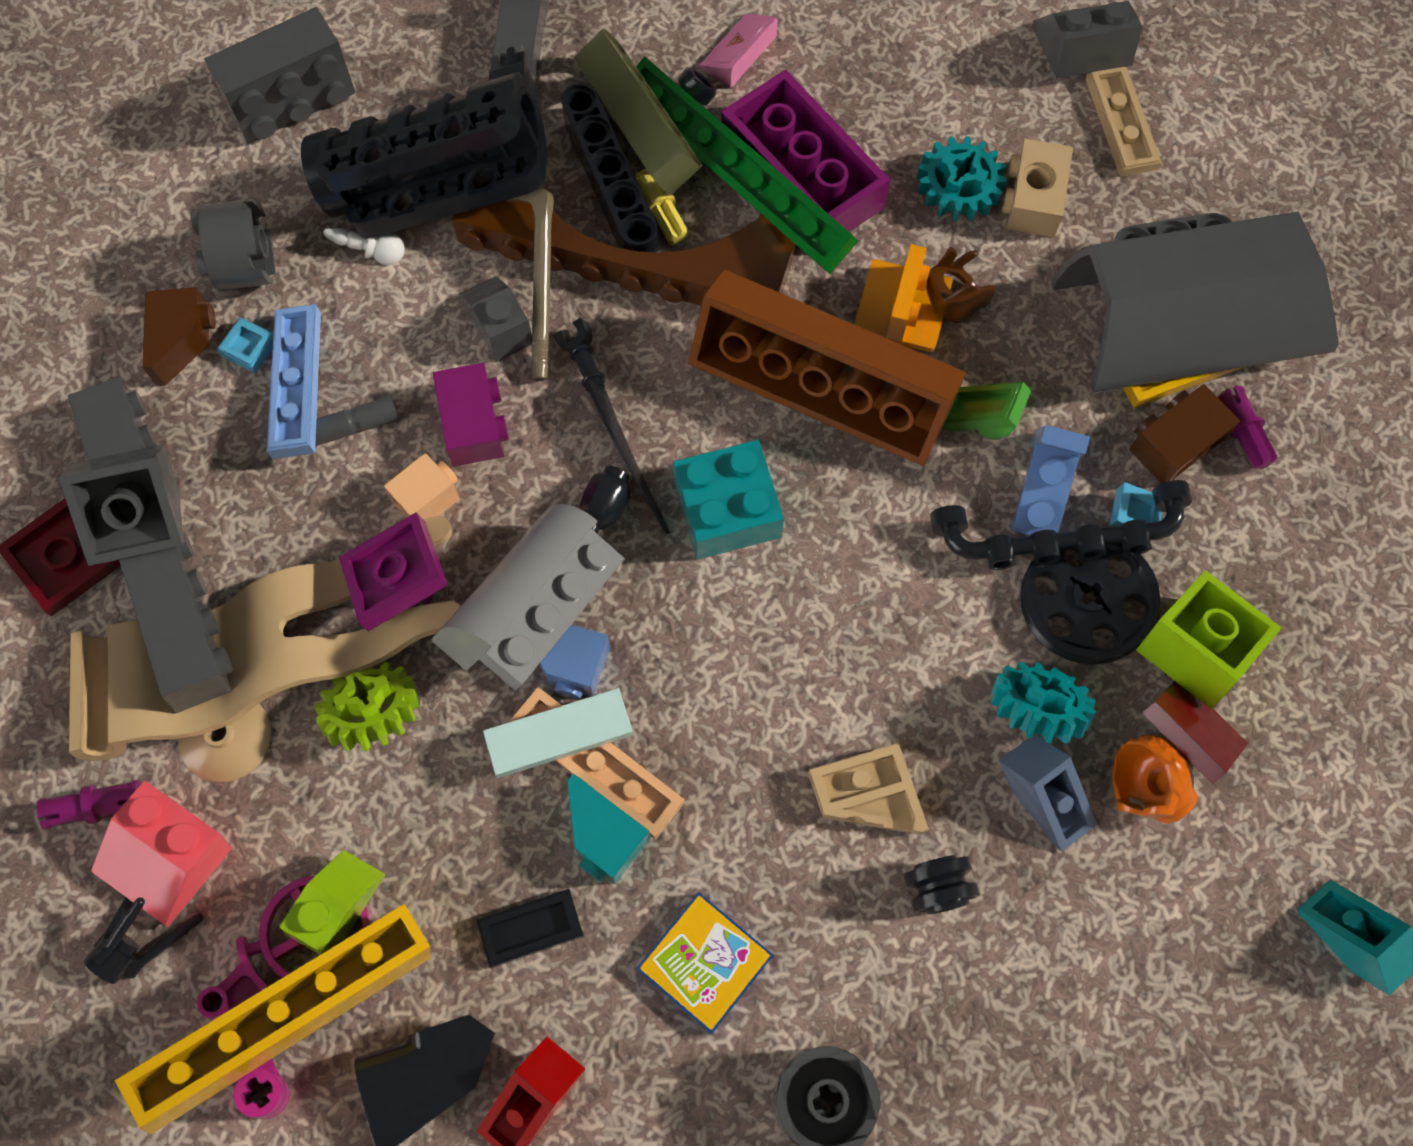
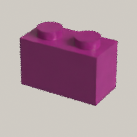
(469, 414)

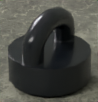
(697, 85)

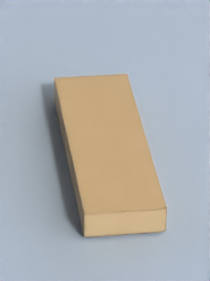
(1123, 121)

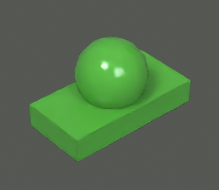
(989, 409)

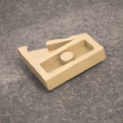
(870, 791)

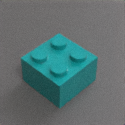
(728, 499)

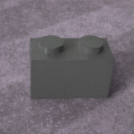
(1089, 38)
(124, 504)

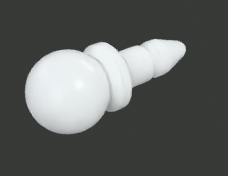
(384, 248)

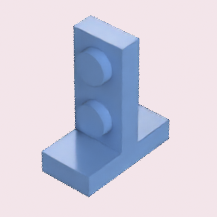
(1048, 479)

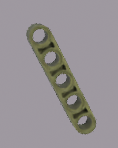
(637, 112)

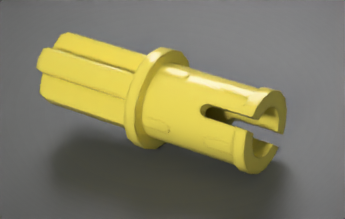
(663, 209)

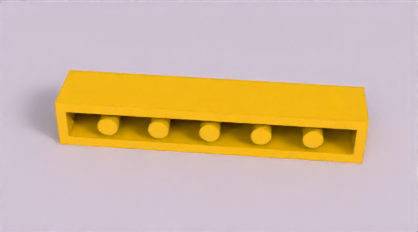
(272, 1020)

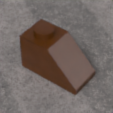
(174, 331)

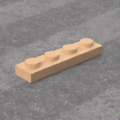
(615, 776)

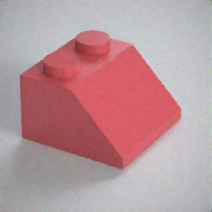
(158, 853)

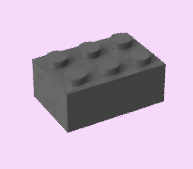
(281, 75)

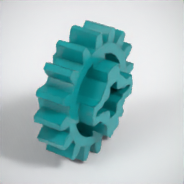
(961, 178)
(1043, 702)

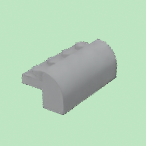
(531, 596)

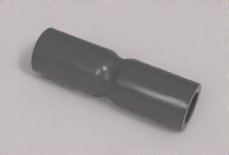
(358, 419)

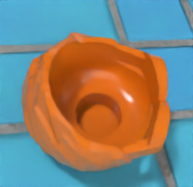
(1157, 776)

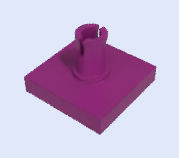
(393, 572)

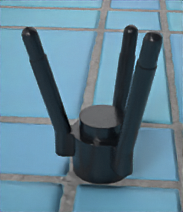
(115, 951)

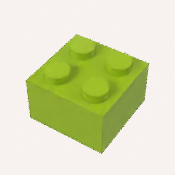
(1208, 639)

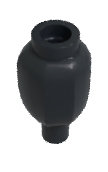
(606, 497)

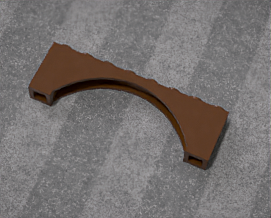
(754, 252)

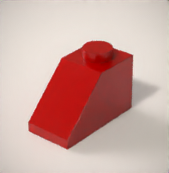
(531, 1096)

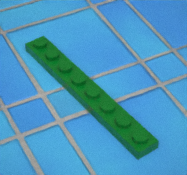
(751, 174)

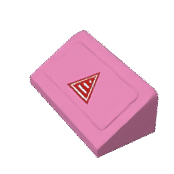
(740, 48)

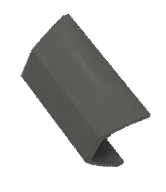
(1205, 297)

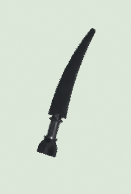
(593, 382)

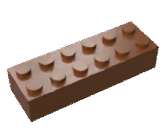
(824, 367)

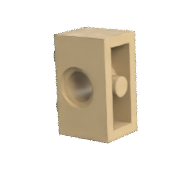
(1048, 170)

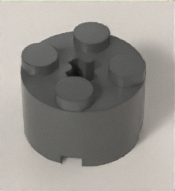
(234, 244)
(841, 1074)

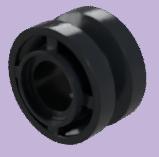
(941, 884)

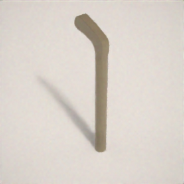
(542, 204)

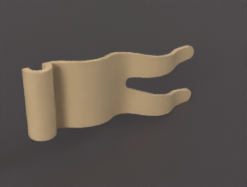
(117, 691)

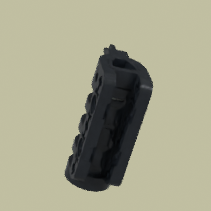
(432, 155)

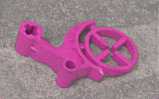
(245, 983)

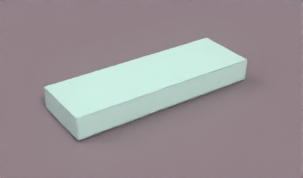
(558, 733)

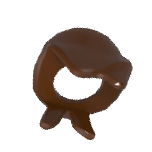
(965, 301)

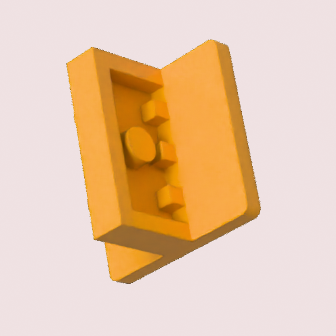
(898, 302)

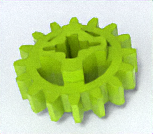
(367, 707)

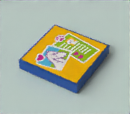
(704, 962)

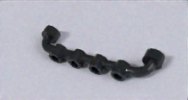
(1046, 544)

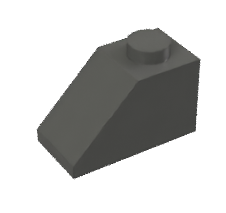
(497, 317)

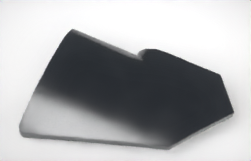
(421, 1077)

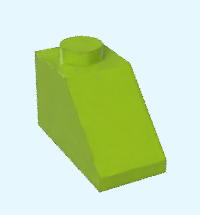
(332, 903)

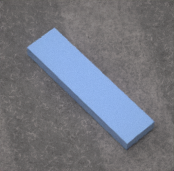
(294, 382)

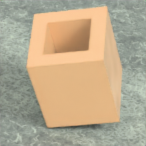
(423, 488)

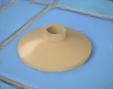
(235, 754)

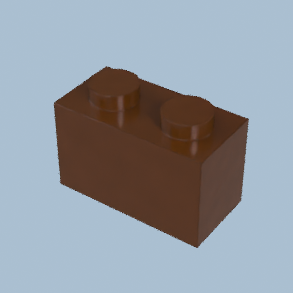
(1182, 434)

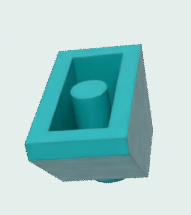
(603, 833)
(1361, 935)

